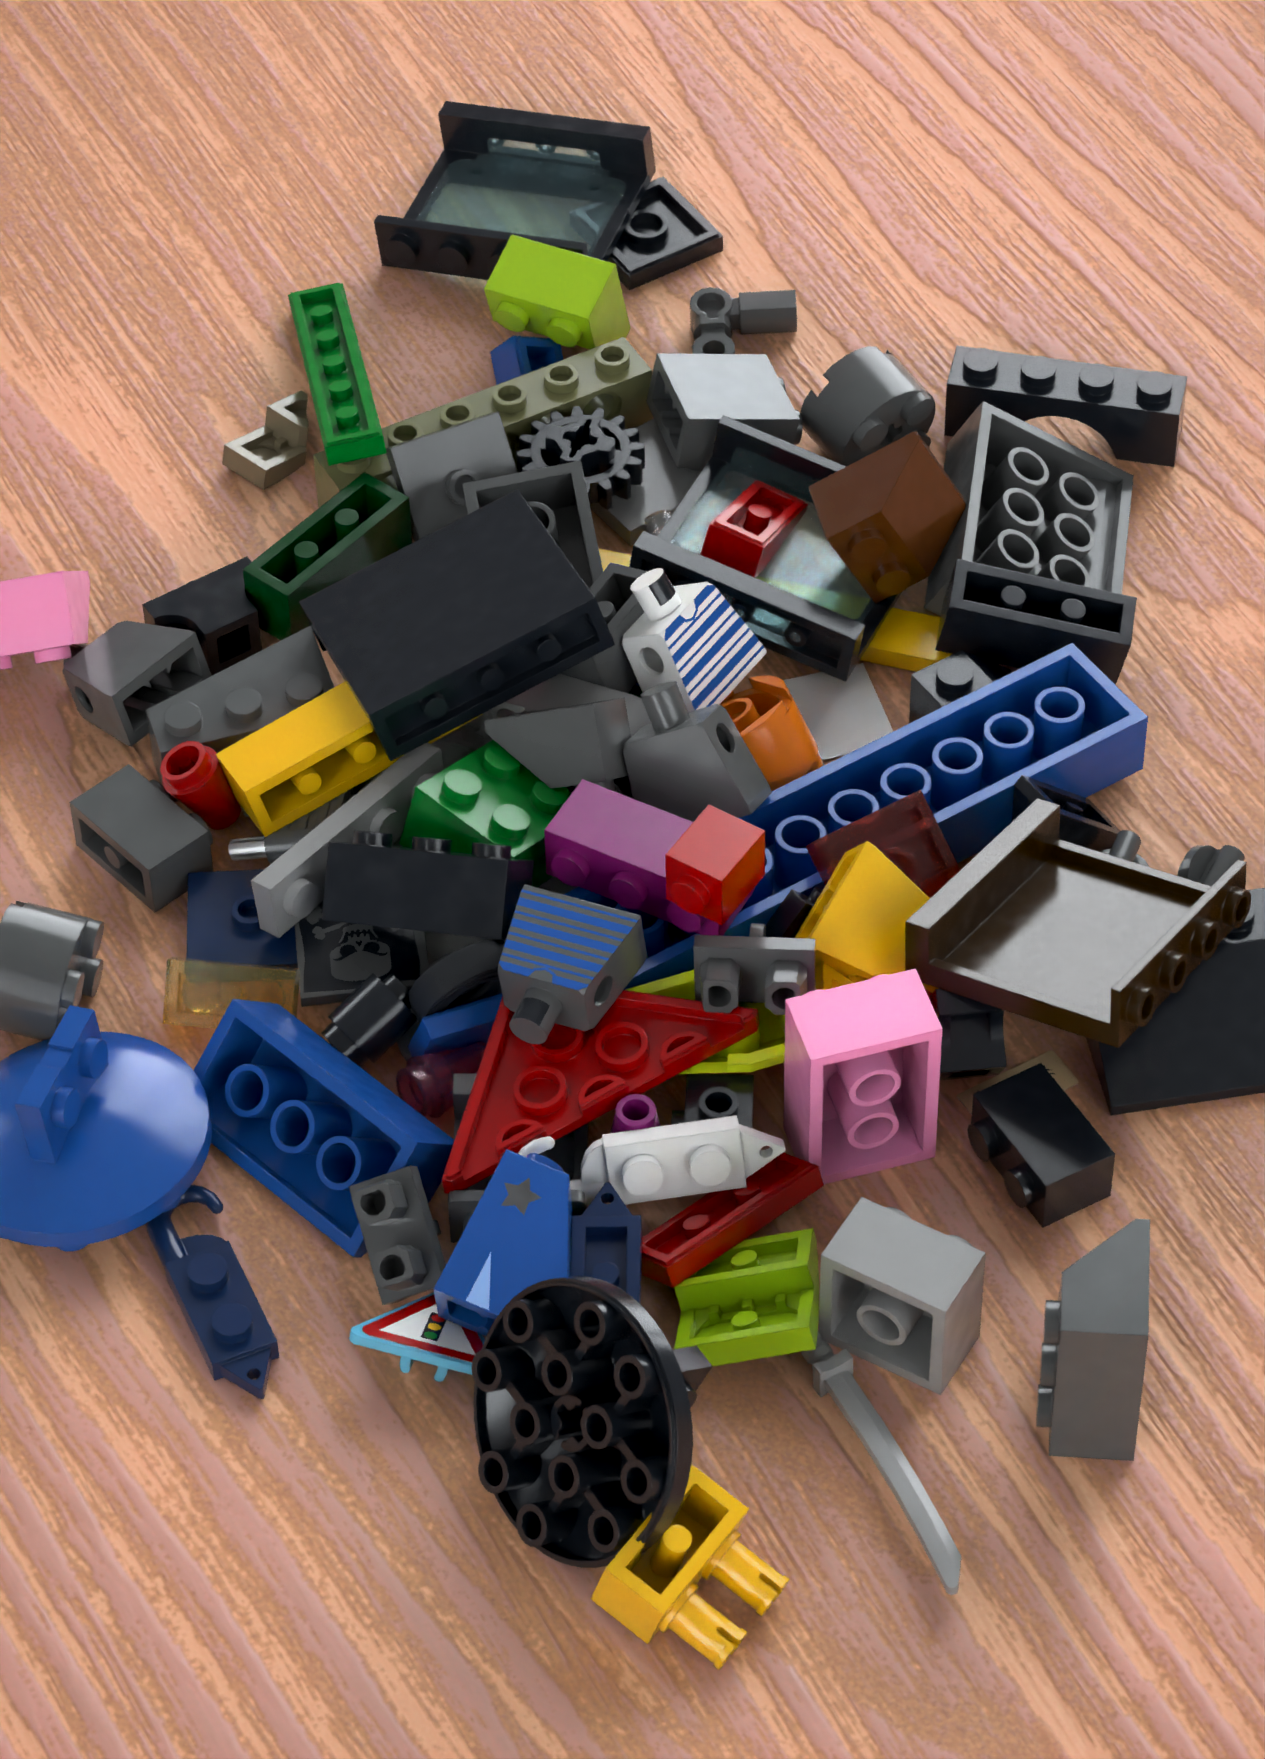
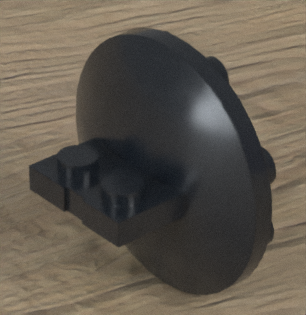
(584, 1419)

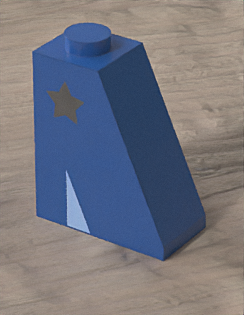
(510, 1242)

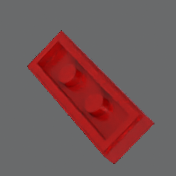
(725, 1219)

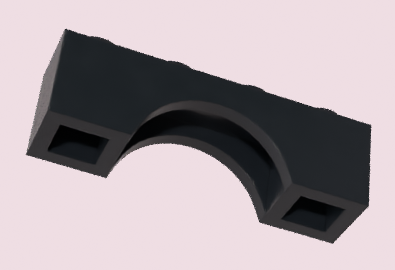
(1129, 407)

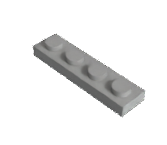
(296, 880)

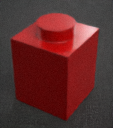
(715, 865)

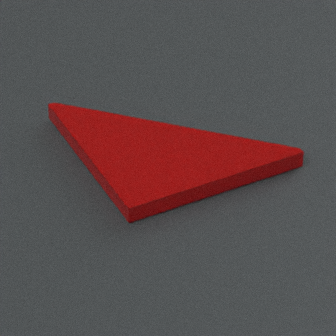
(579, 1075)

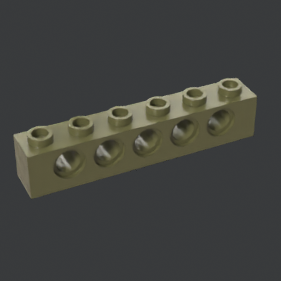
(601, 377)

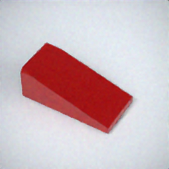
(752, 528)

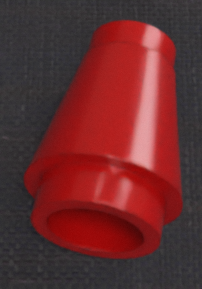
(198, 782)

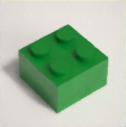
(486, 801)

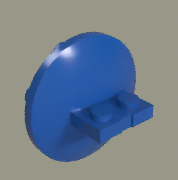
(95, 1134)

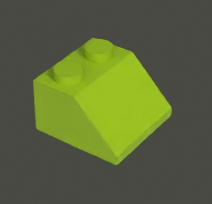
(557, 294)

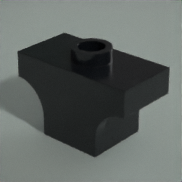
(216, 612)
(970, 1036)

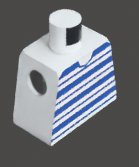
(690, 639)

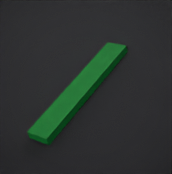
(336, 374)

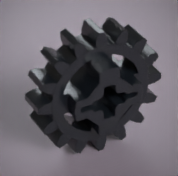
(608, 452)

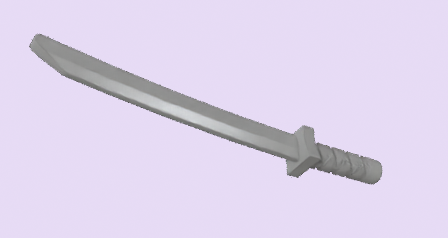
(835, 1376)

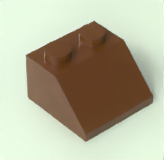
(889, 515)

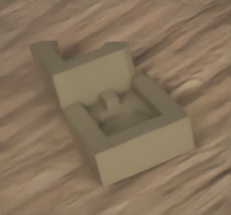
(274, 449)

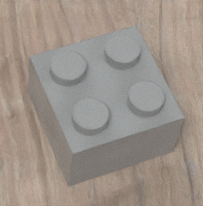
(901, 1294)

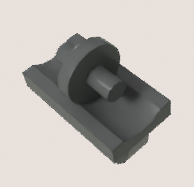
(752, 970)
(399, 1234)

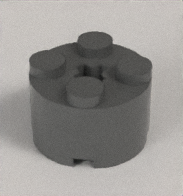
(866, 406)
(45, 966)

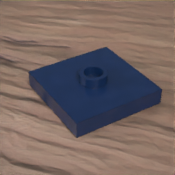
(226, 922)

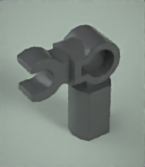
(717, 314)

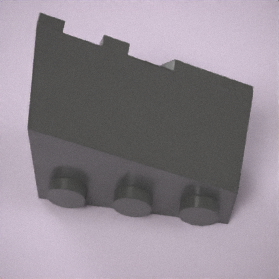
(1097, 1350)

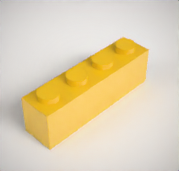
(304, 759)

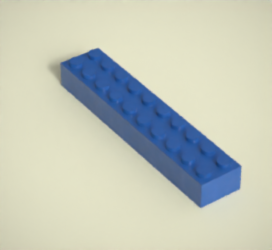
(1044, 721)

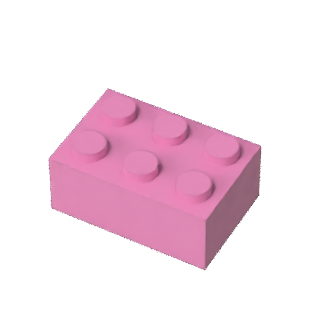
(862, 1075)

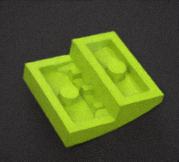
(753, 1300)

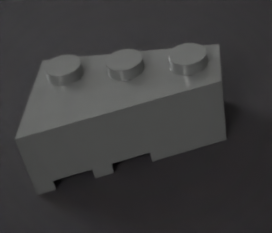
(240, 697)

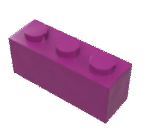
(620, 852)

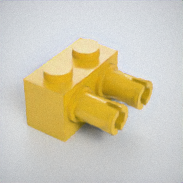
(661, 1585)

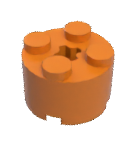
(773, 730)

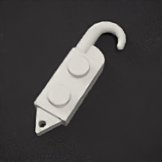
(671, 1159)

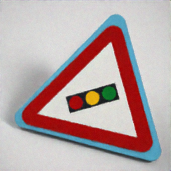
(422, 1336)

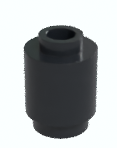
(370, 1019)

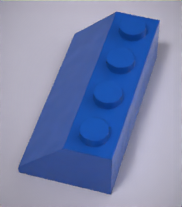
(309, 1118)

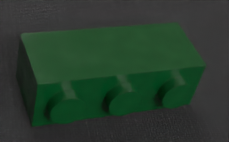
(332, 543)

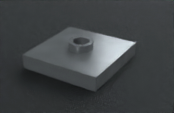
(438, 464)

